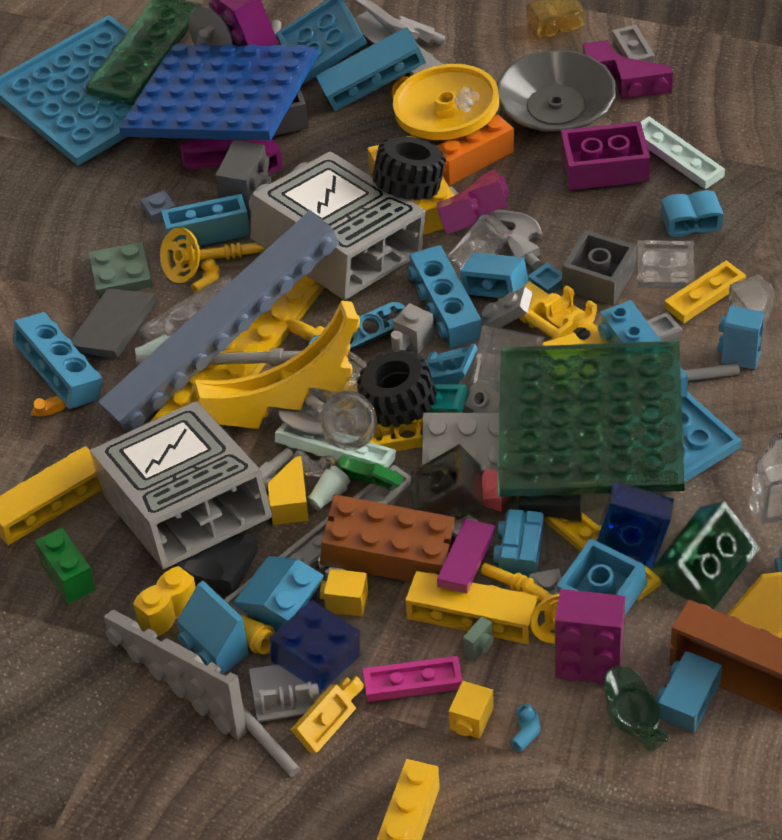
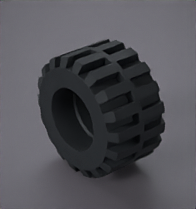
(409, 168)
(397, 387)

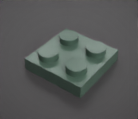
(120, 268)

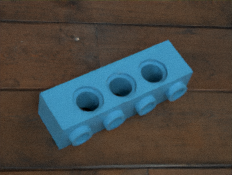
(444, 296)
(57, 360)

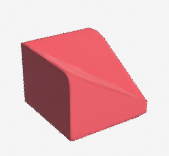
(490, 491)

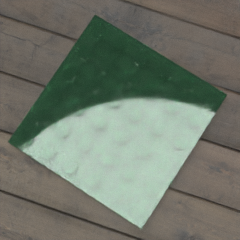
(590, 418)

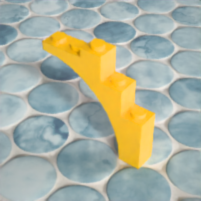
(319, 366)

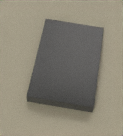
(113, 322)

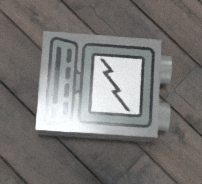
(371, 225)
(181, 484)

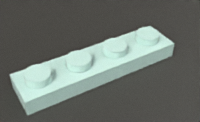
(681, 154)
(319, 446)

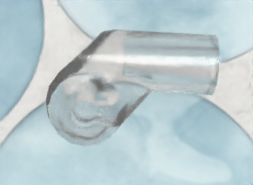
(466, 98)
(314, 468)

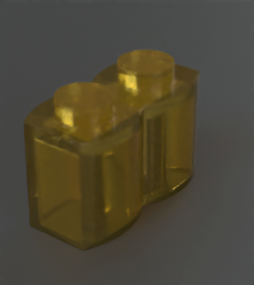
(554, 16)

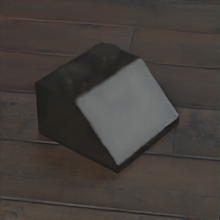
(448, 484)

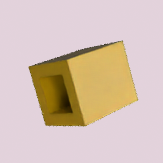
(345, 592)
(471, 709)

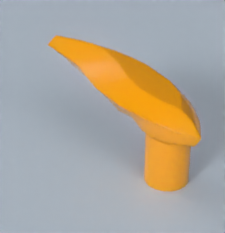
(47, 407)

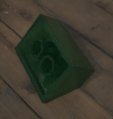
(707, 555)

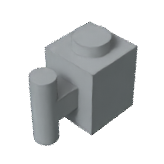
(412, 329)

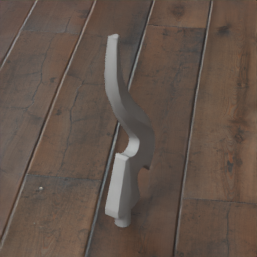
(416, 28)
(524, 229)

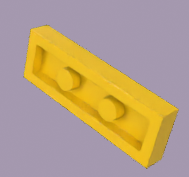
(703, 292)

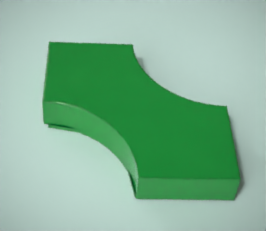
(369, 473)

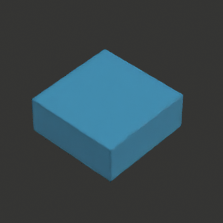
(547, 278)

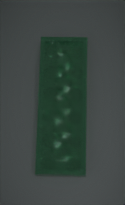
(141, 51)

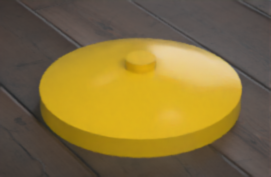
(427, 105)

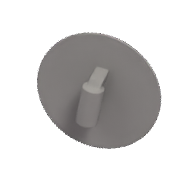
(208, 28)
(307, 418)

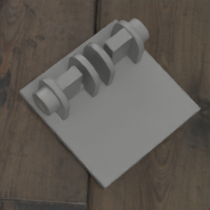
(280, 693)

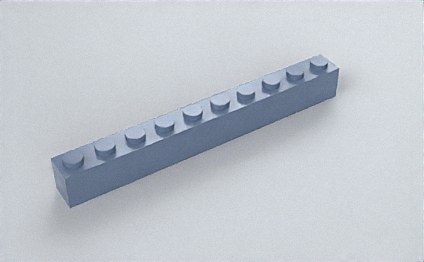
(219, 322)

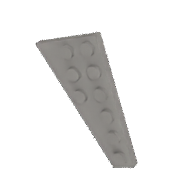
(184, 671)

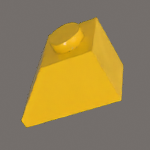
(288, 494)

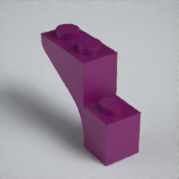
(632, 76)
(211, 152)
(480, 198)

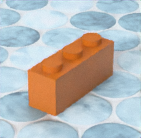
(477, 150)

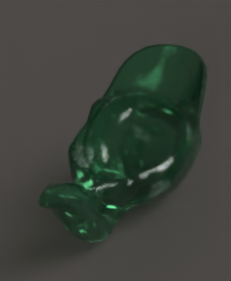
(633, 707)

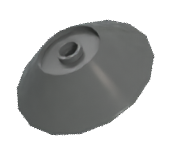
(556, 90)

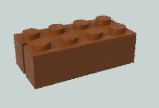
(385, 539)
(747, 654)

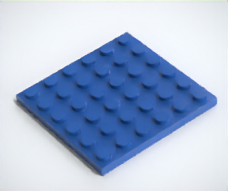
(220, 92)

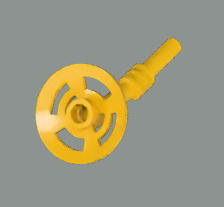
(192, 256)
(547, 601)

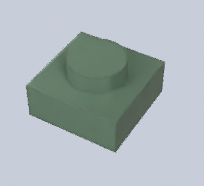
(478, 639)

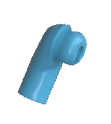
(529, 727)

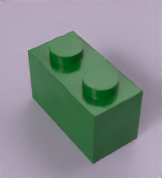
(65, 565)

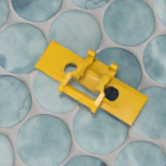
(560, 317)

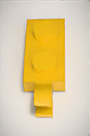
(327, 714)

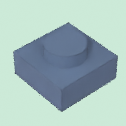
(155, 203)

